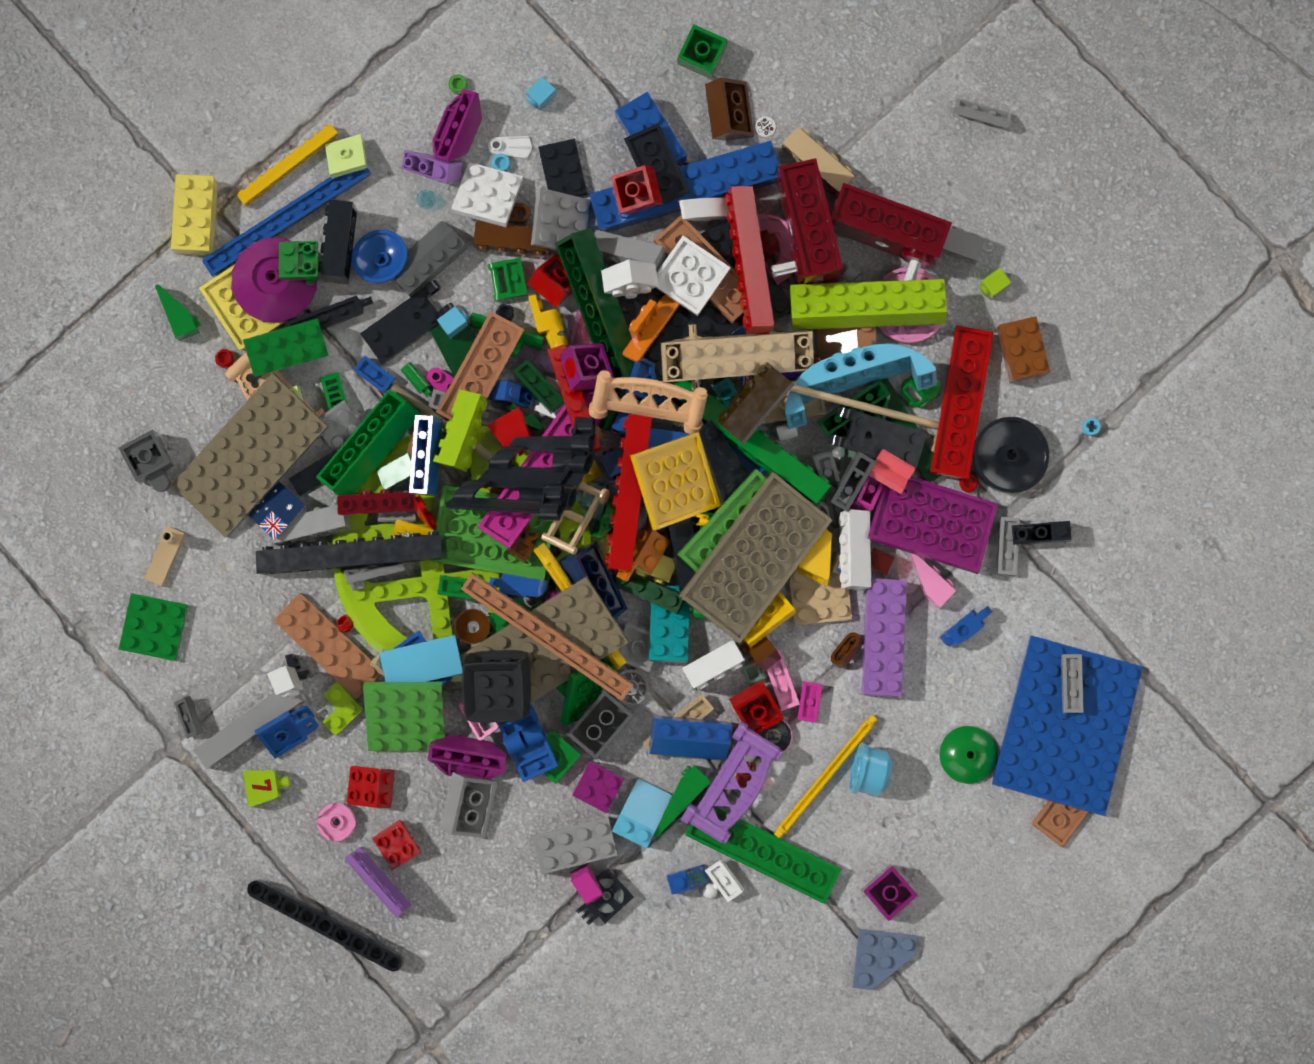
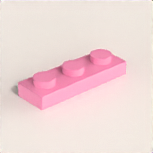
(782, 684)

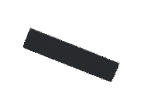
(306, 479)

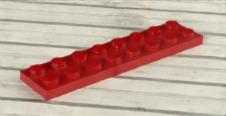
(961, 402)

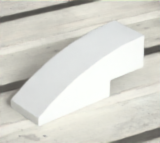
(704, 209)

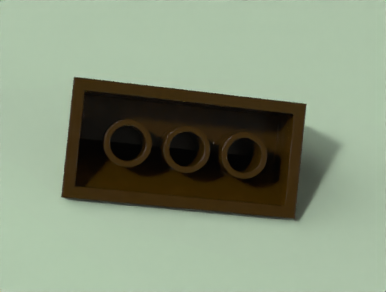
(755, 402)

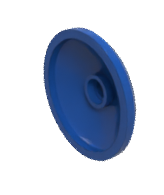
(374, 248)

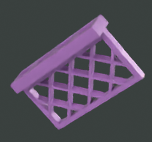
(378, 882)

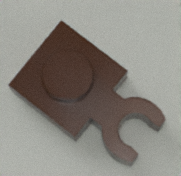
(523, 547)

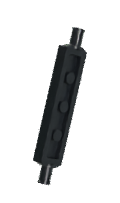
(335, 313)

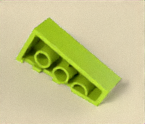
(462, 431)

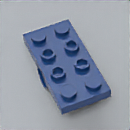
(528, 746)

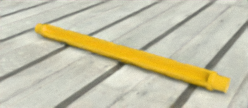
(829, 772)

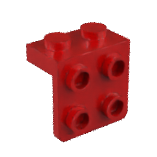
(370, 787)

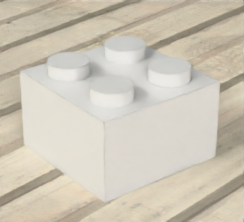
(629, 278)

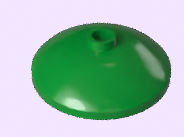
(954, 754)

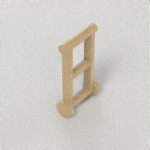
(600, 497)

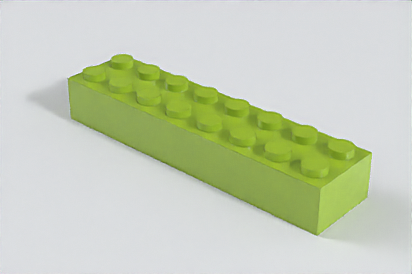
(868, 304)

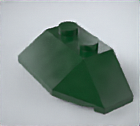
(874, 394)

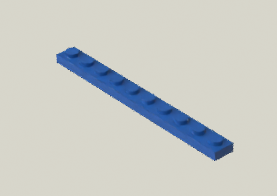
(283, 219)

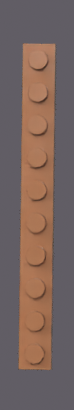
(547, 636)

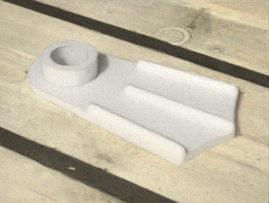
(512, 146)

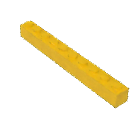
(287, 165)

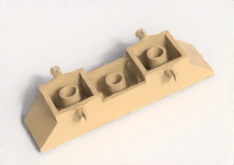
(734, 355)

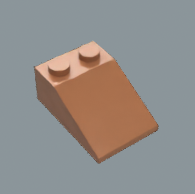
(843, 340)

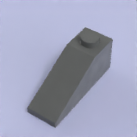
(852, 480)

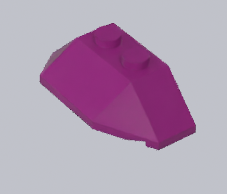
(457, 127)
(467, 756)

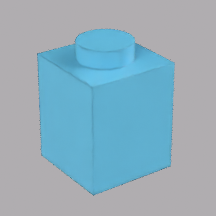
(540, 93)
(453, 321)

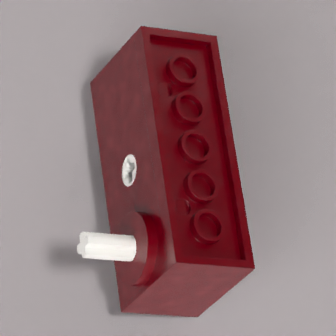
(809, 225)
(890, 227)

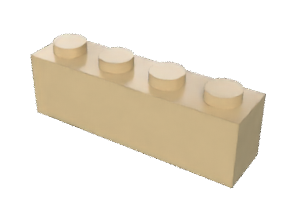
(803, 148)

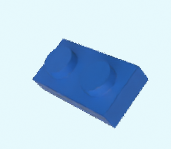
(374, 374)

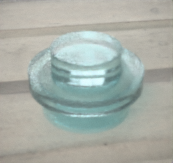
(426, 199)

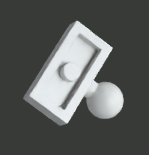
(723, 881)

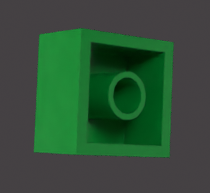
(702, 51)

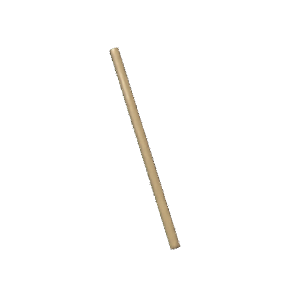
(864, 406)

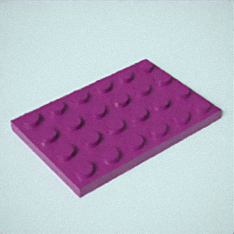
(934, 523)

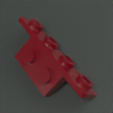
(375, 503)

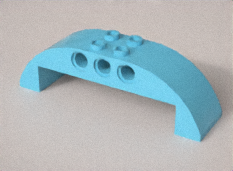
(856, 369)

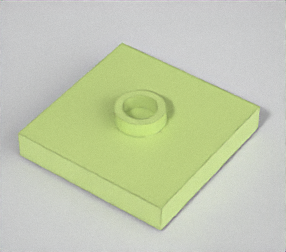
(346, 156)

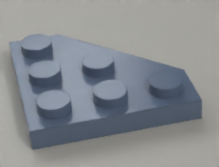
(880, 956)

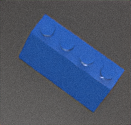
(690, 737)

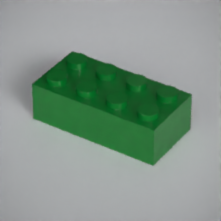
(285, 347)

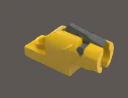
(550, 323)

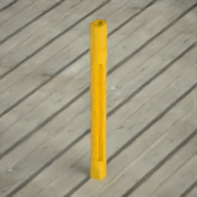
(564, 582)

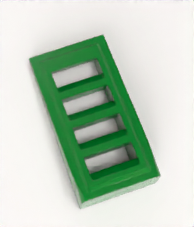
(327, 394)

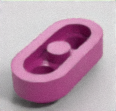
(443, 382)

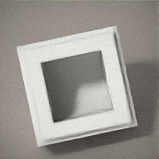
(784, 433)

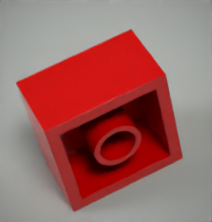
(636, 190)

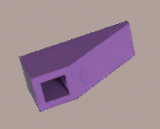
(430, 167)

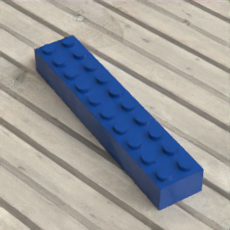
(705, 179)

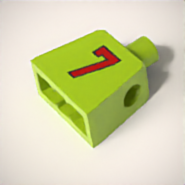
(263, 786)

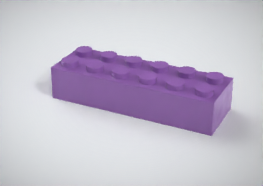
(884, 638)

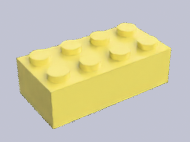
(194, 214)

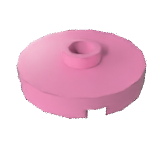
(326, 822)

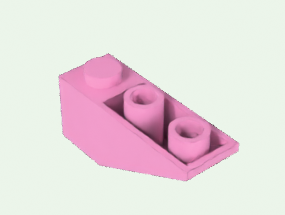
(932, 584)

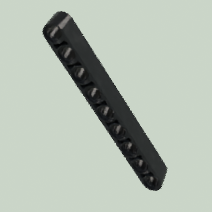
(335, 925)

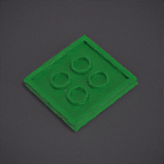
(153, 627)

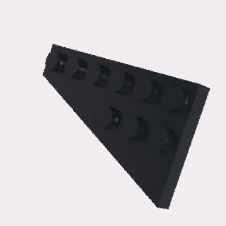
(723, 462)

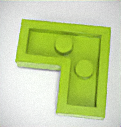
(346, 709)

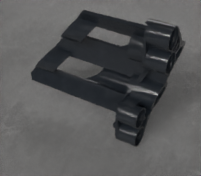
(540, 489)

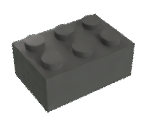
(600, 725)

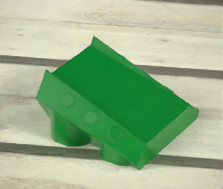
(602, 526)

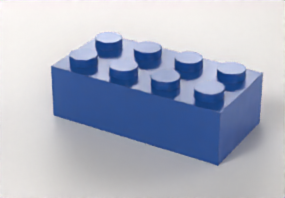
(644, 113)

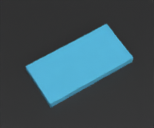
(422, 661)

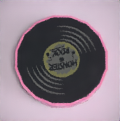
(779, 734)

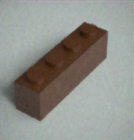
(505, 239)

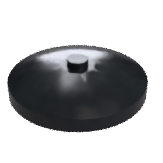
(1011, 455)

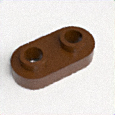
(514, 218)
(846, 650)

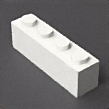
(855, 549)

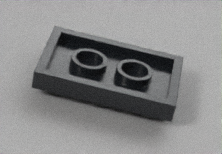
(563, 168)

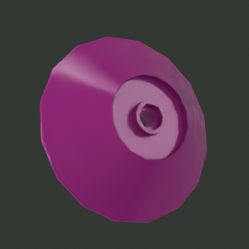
(266, 298)

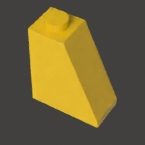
(817, 561)

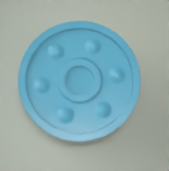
(870, 770)

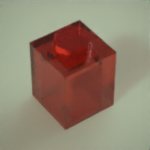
(881, 561)

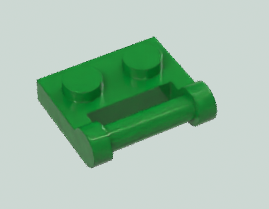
(514, 279)

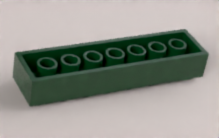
(598, 309)

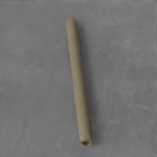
(426, 411)

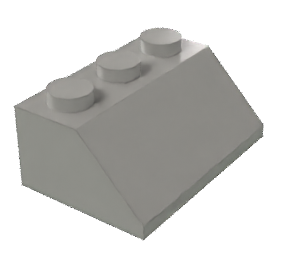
(468, 805)

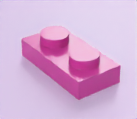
(809, 702)

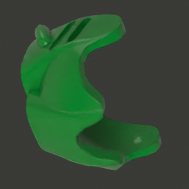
(926, 395)

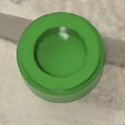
(457, 83)

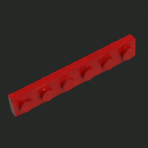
(573, 399)

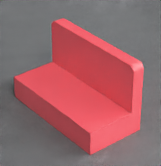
(891, 471)

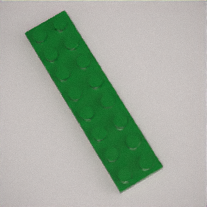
(773, 858)

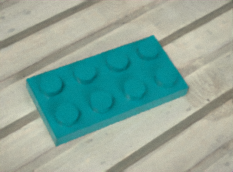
(669, 633)

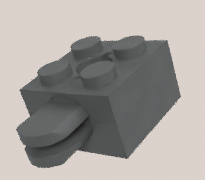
(148, 460)

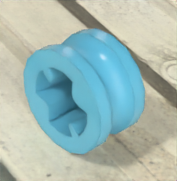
(1095, 423)

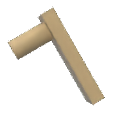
(164, 556)

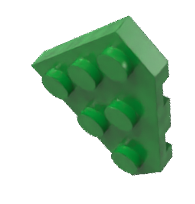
(579, 694)

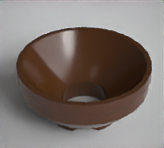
(464, 619)

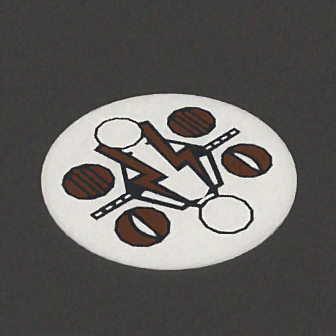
(765, 126)

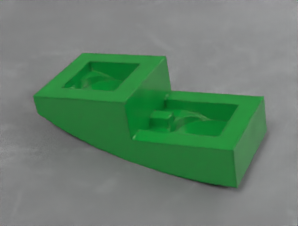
(531, 420)

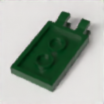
(456, 348)

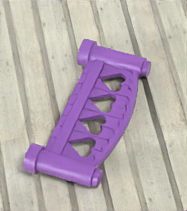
(704, 815)

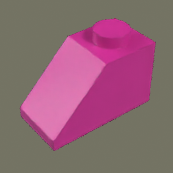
(867, 495)

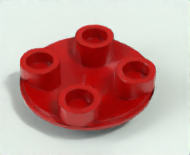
(426, 517)

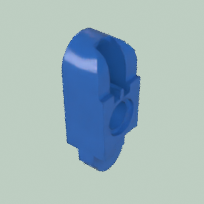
(520, 585)
(965, 627)

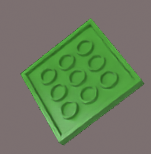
(403, 715)

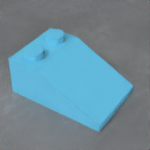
(642, 813)

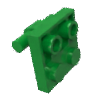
(299, 261)

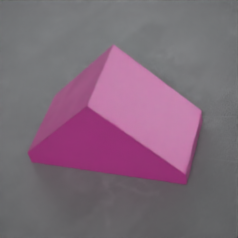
(586, 883)

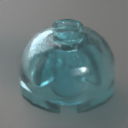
(585, 500)

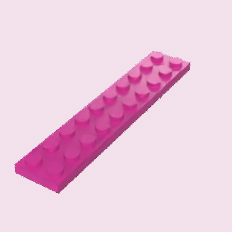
(508, 526)

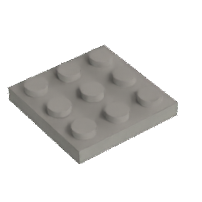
(557, 217)

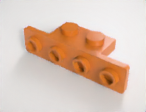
(648, 326)
(647, 552)

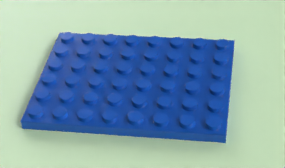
(1066, 754)

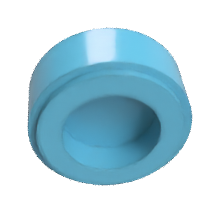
(501, 162)

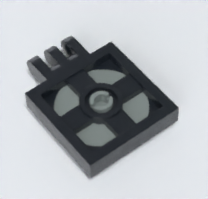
(613, 900)

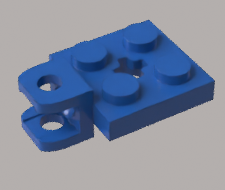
(294, 731)

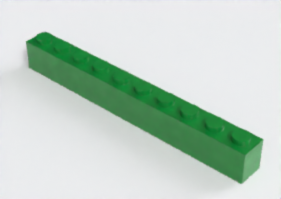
(766, 453)

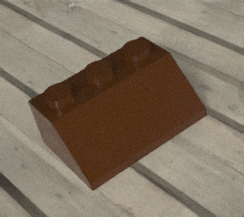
(729, 109)

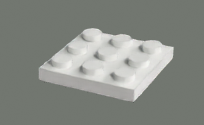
(487, 194)
(691, 275)

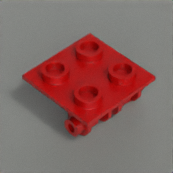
(396, 844)

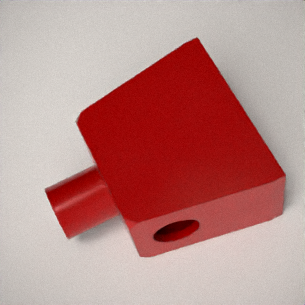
(510, 426)

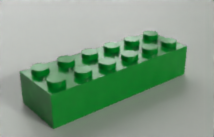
(368, 445)

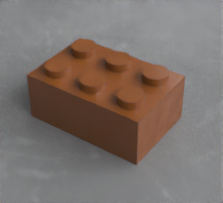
(1023, 349)

